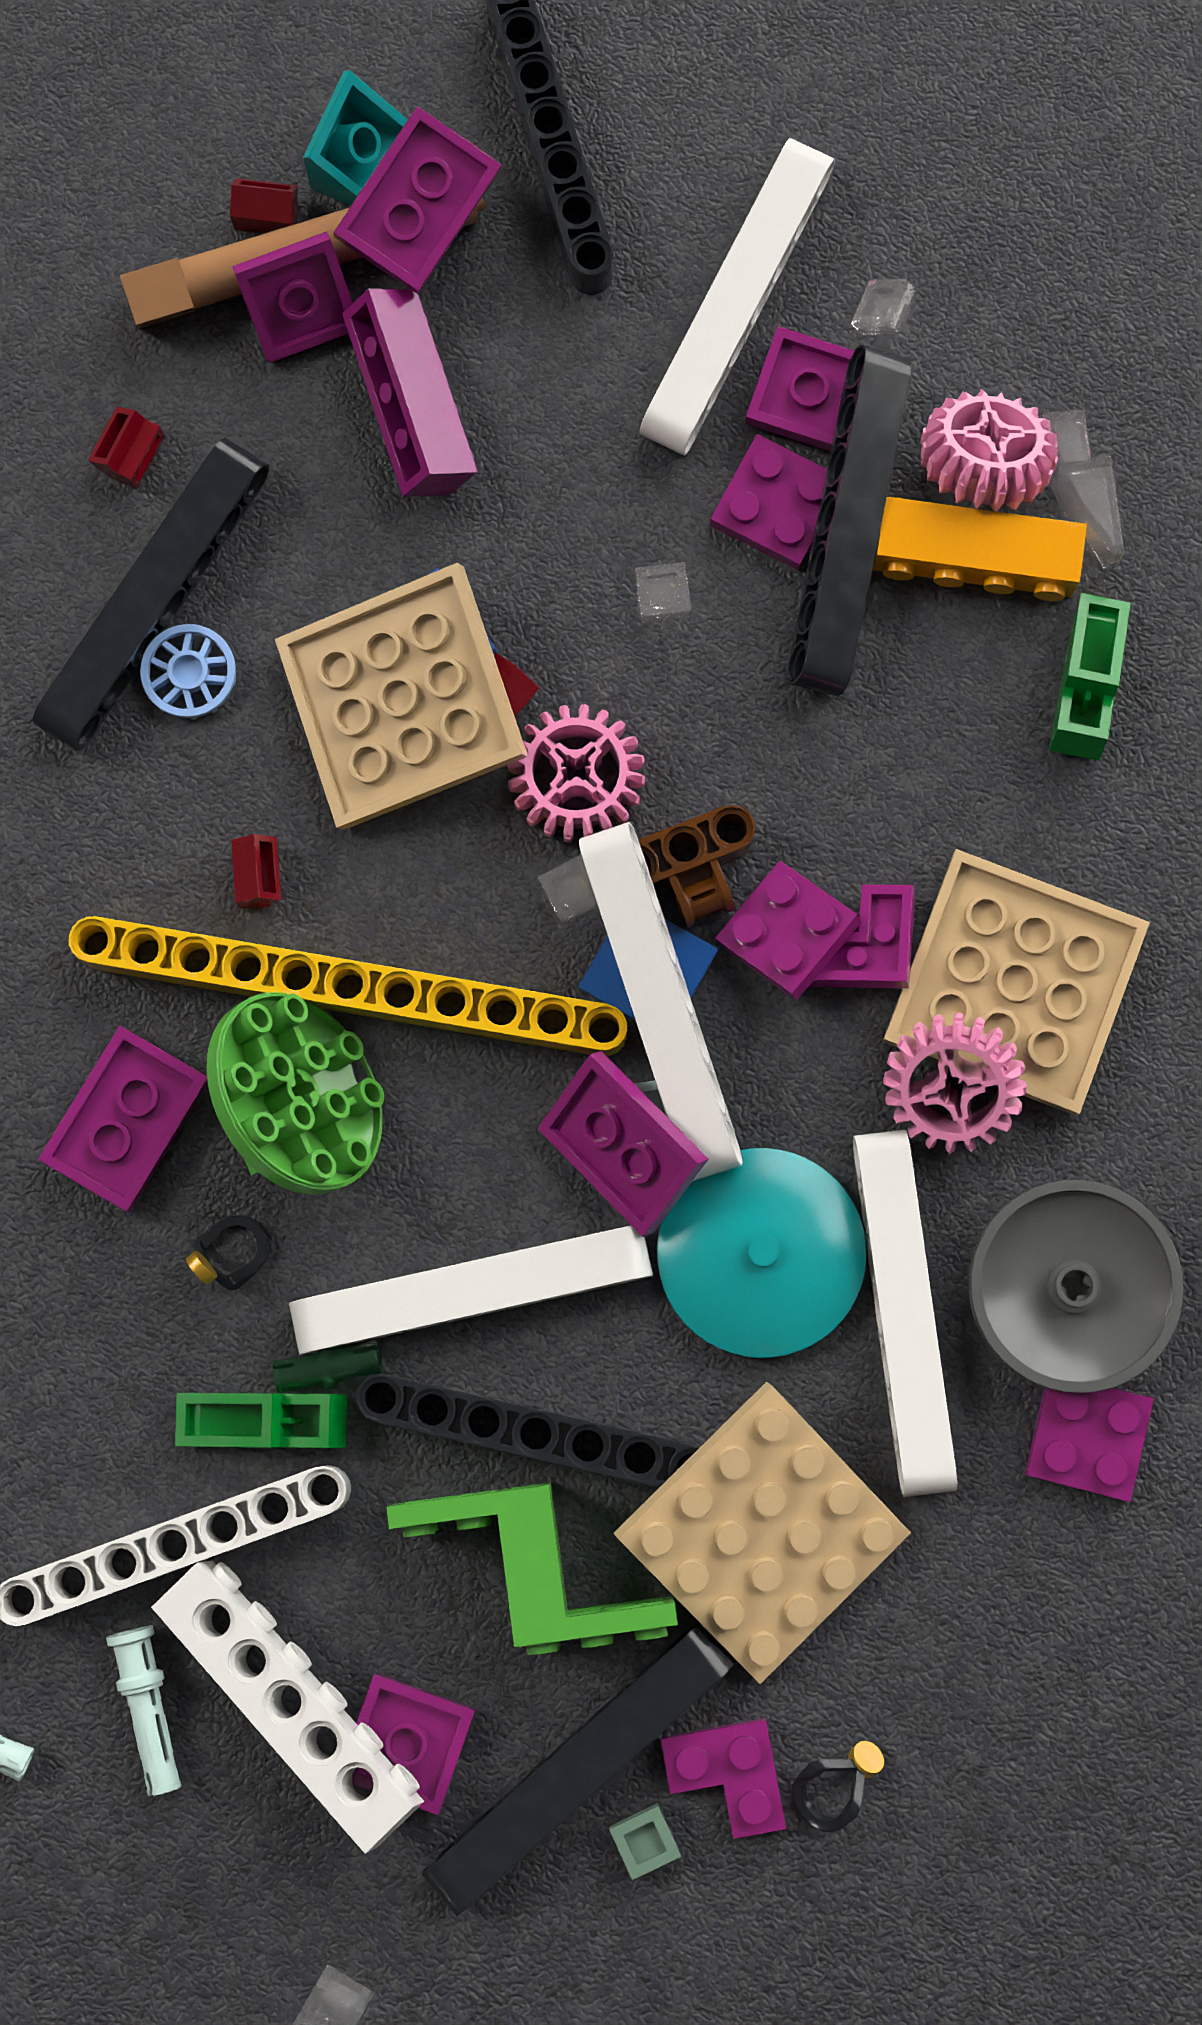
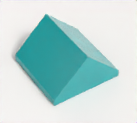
(350, 139)

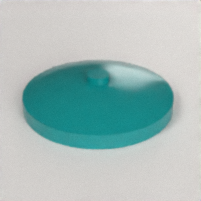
(763, 1255)

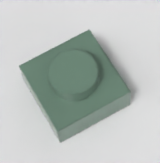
(645, 1841)

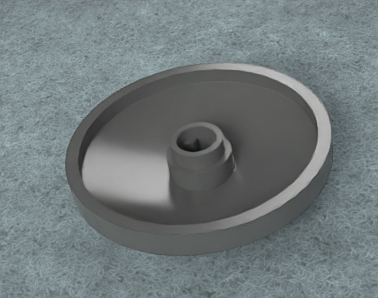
(1076, 1286)

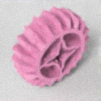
(988, 450)
(605, 740)
(915, 1096)

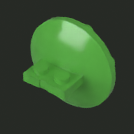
(291, 1094)

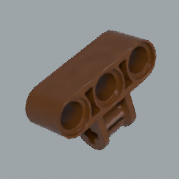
(699, 884)

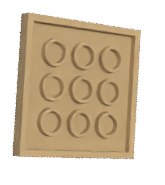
(400, 697)
(1024, 962)
(762, 1532)

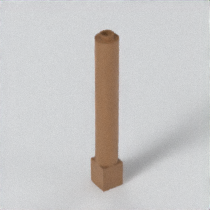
(208, 277)

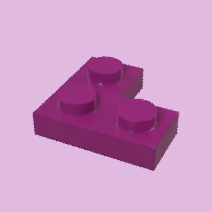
(881, 948)
(740, 1760)

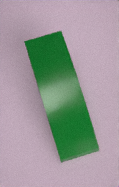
(1090, 677)
(261, 1420)

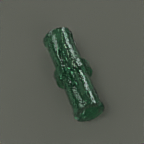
(327, 1367)

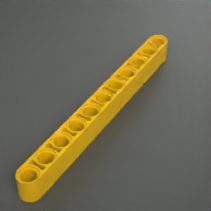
(328, 971)

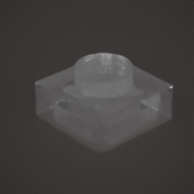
(884, 306)
(663, 592)
(569, 890)

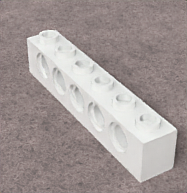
(188, 1614)

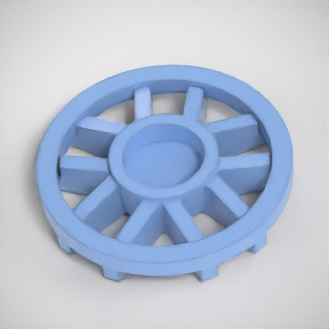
(188, 671)

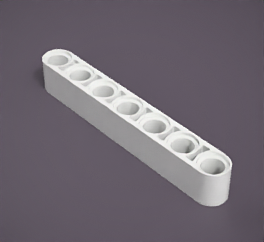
(736, 297)
(659, 995)
(470, 1289)
(904, 1313)
(148, 1550)

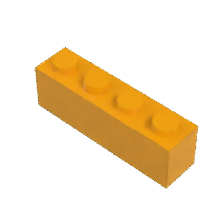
(980, 548)

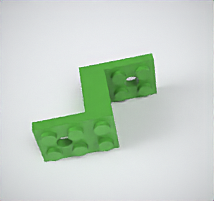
(535, 1568)

